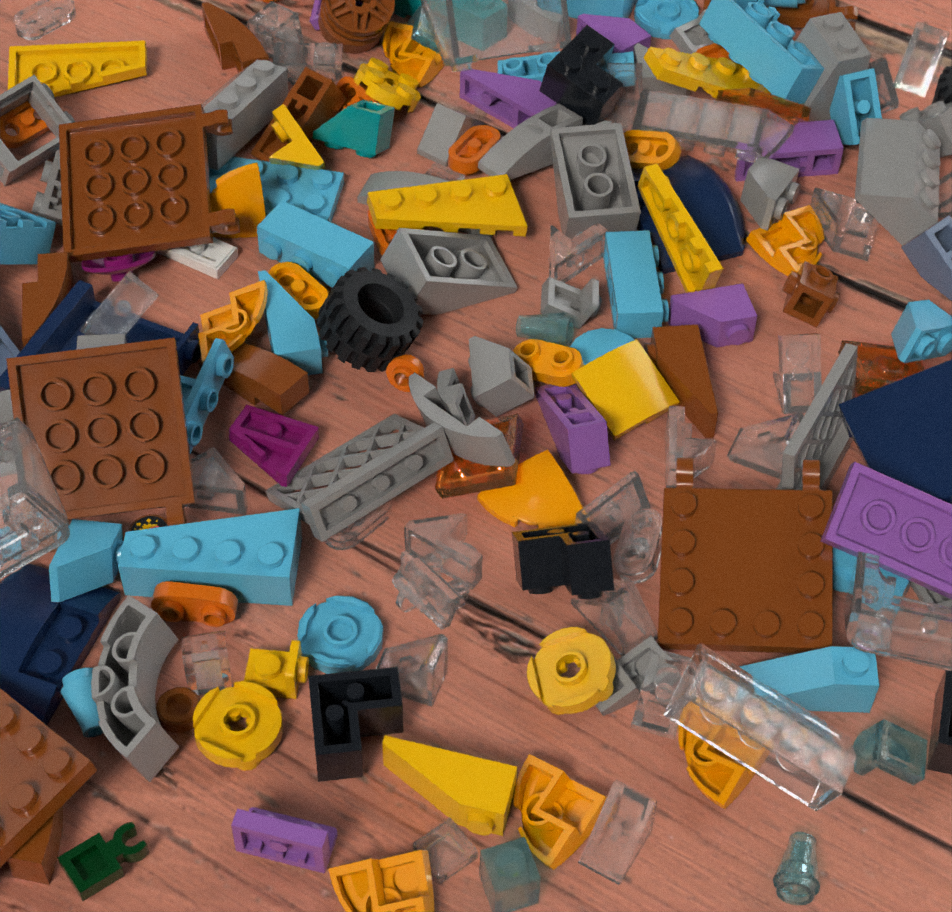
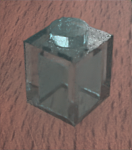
(509, 876)

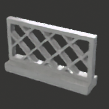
(822, 430)
(360, 490)

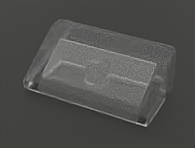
(121, 308)
(615, 505)

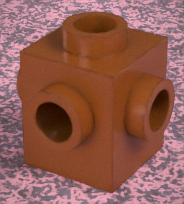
(810, 293)

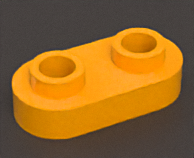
(652, 148)
(301, 287)
(546, 361)

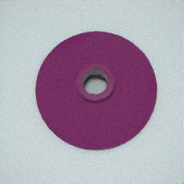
(118, 265)

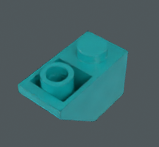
(360, 127)

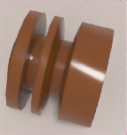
(353, 25)

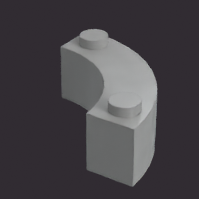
(126, 686)

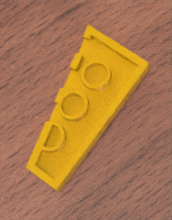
(77, 65)
(698, 71)
(451, 205)
(684, 242)

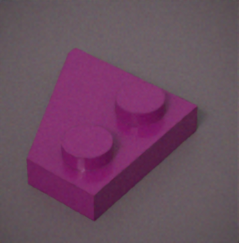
(273, 441)

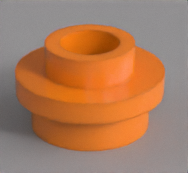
(403, 366)

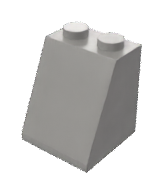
(838, 51)

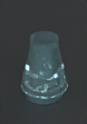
(546, 327)
(798, 872)

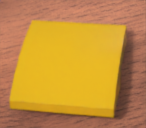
(625, 388)

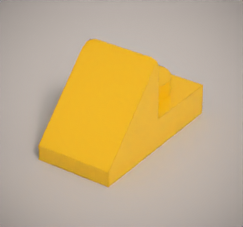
(299, 150)

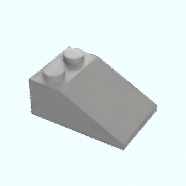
(593, 179)
(447, 268)

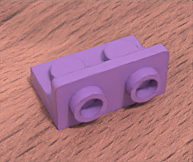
(283, 838)

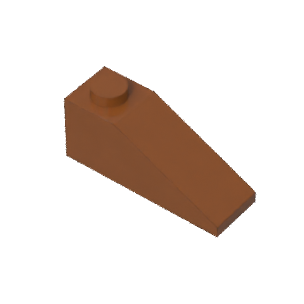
(311, 103)
(683, 365)

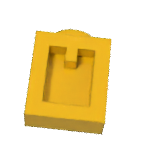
(278, 670)

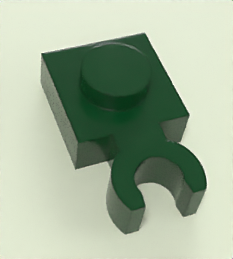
(97, 863)

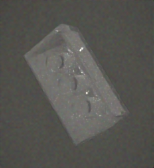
(713, 125)
(762, 729)

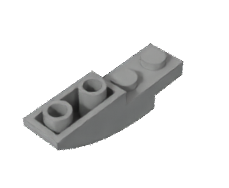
(528, 144)

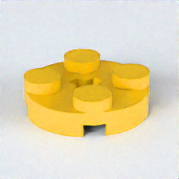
(388, 86)
(581, 691)
(243, 747)

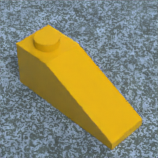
(462, 786)

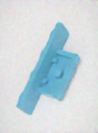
(201, 394)

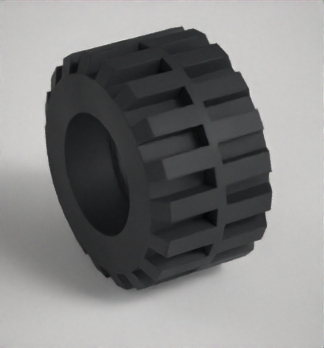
(369, 319)

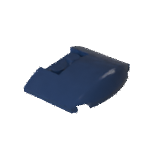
(707, 202)
(45, 638)

